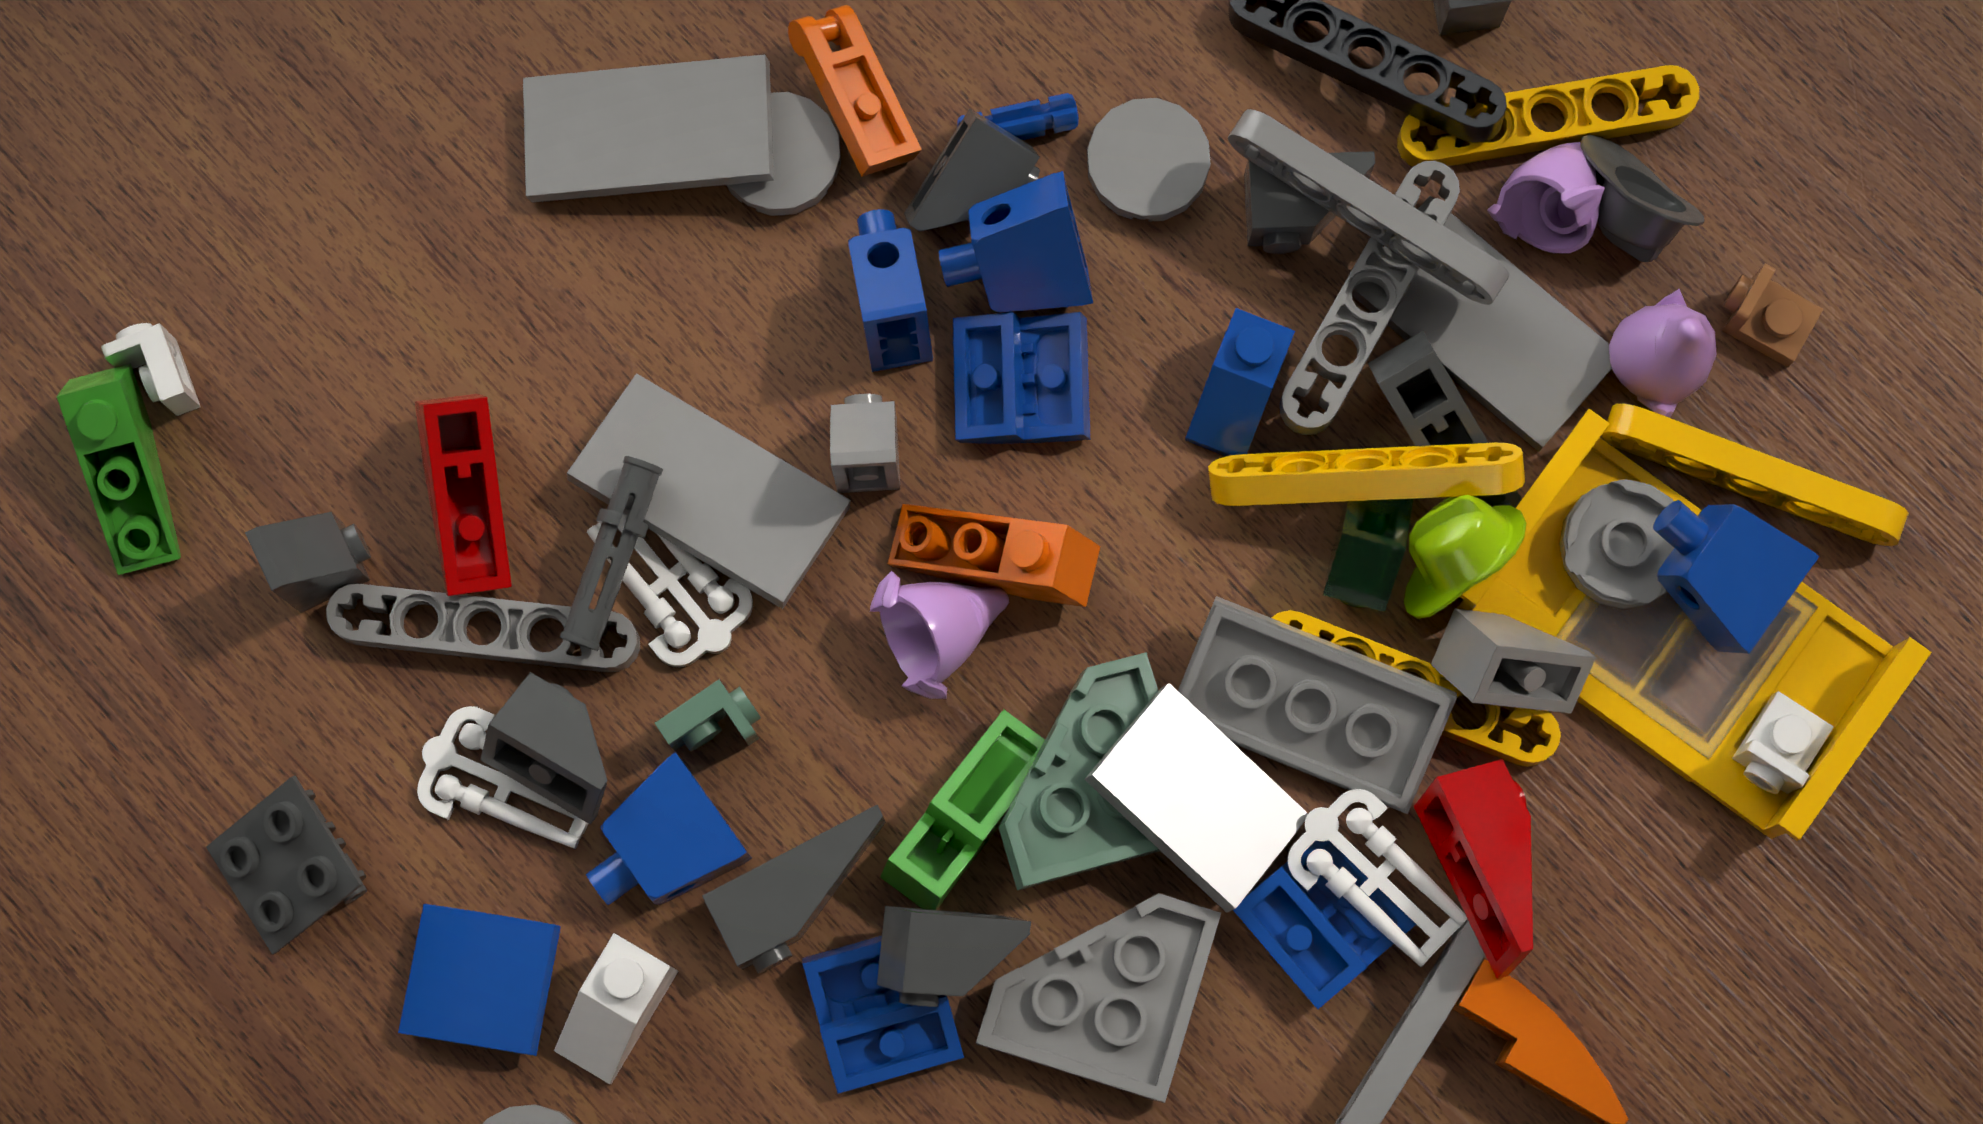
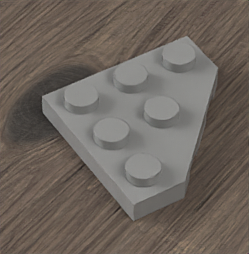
(1109, 999)

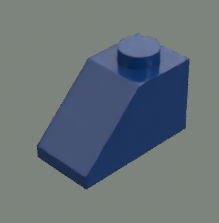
(1239, 384)

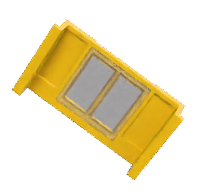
(1668, 684)

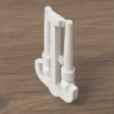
(713, 634)
(441, 754)
(1323, 825)

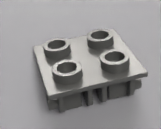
(286, 864)

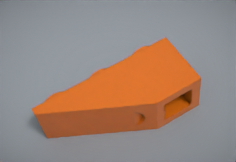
(996, 551)

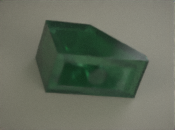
(1368, 552)

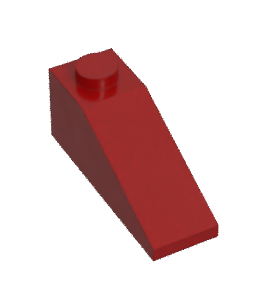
(464, 492)
(1484, 845)

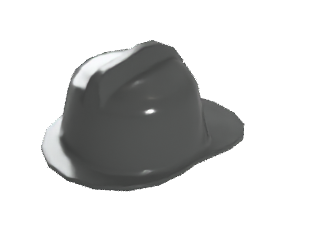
(1636, 206)

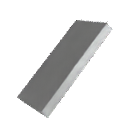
(648, 128)
(1516, 356)
(715, 492)
(1315, 704)

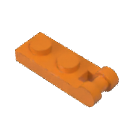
(855, 89)

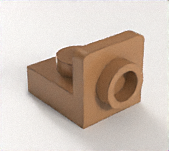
(1769, 316)

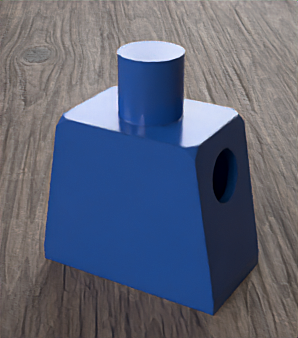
(1023, 249)
(889, 292)
(1729, 571)
(666, 839)

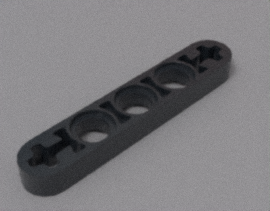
(1385, 80)

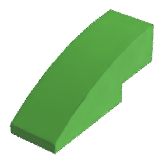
(963, 814)

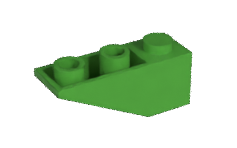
(121, 466)

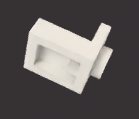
(165, 371)
(1782, 745)

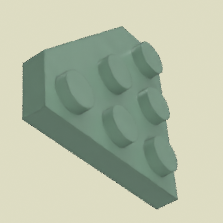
(1059, 819)

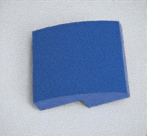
(1021, 378)
(1315, 933)
(479, 979)
(866, 1027)

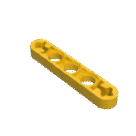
(1579, 118)
(1367, 474)
(1755, 475)
(1508, 743)

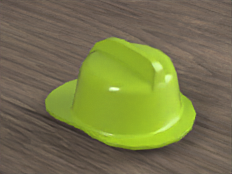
(1458, 548)

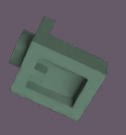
(696, 719)

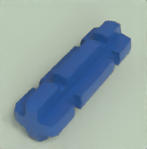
(1032, 119)

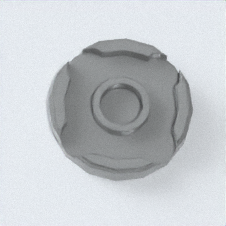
(803, 157)
(1148, 159)
(1612, 543)

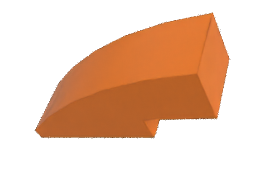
(1539, 1045)

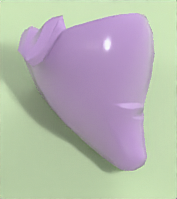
(1551, 200)
(1663, 353)
(934, 627)

